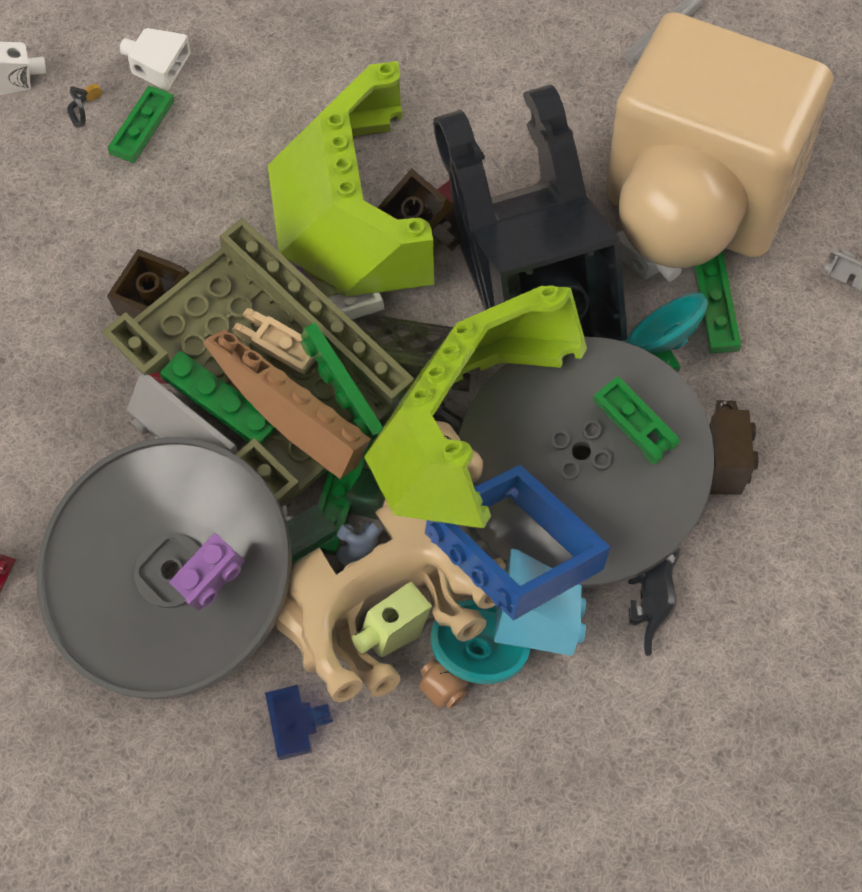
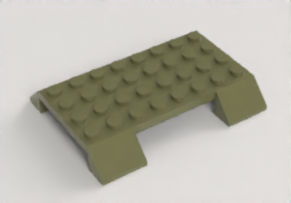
(214, 297)

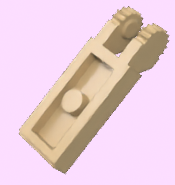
(275, 340)

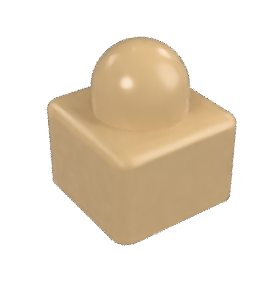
(711, 141)

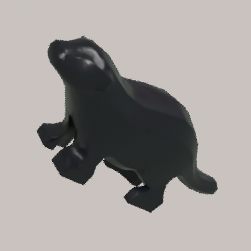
(657, 599)

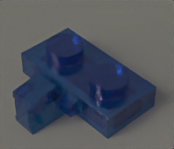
(294, 721)

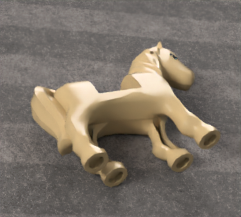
(327, 607)

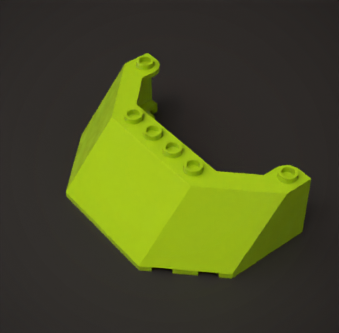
(321, 202)
(411, 458)

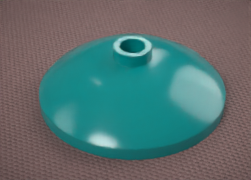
(669, 324)
(494, 660)

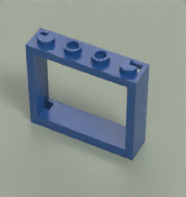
(553, 516)

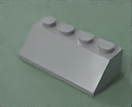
(164, 415)

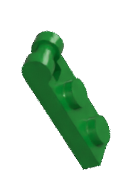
(636, 419)

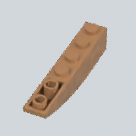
(289, 406)

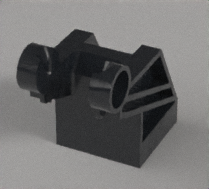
(537, 232)

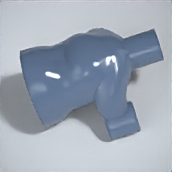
(358, 544)

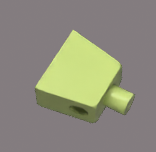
(393, 622)

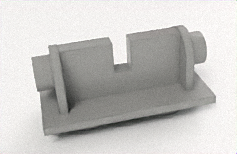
(843, 266)

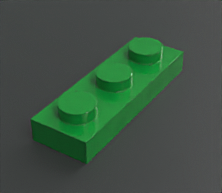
(141, 124)

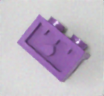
(207, 572)

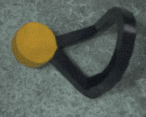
(89, 93)

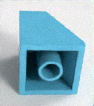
(549, 627)

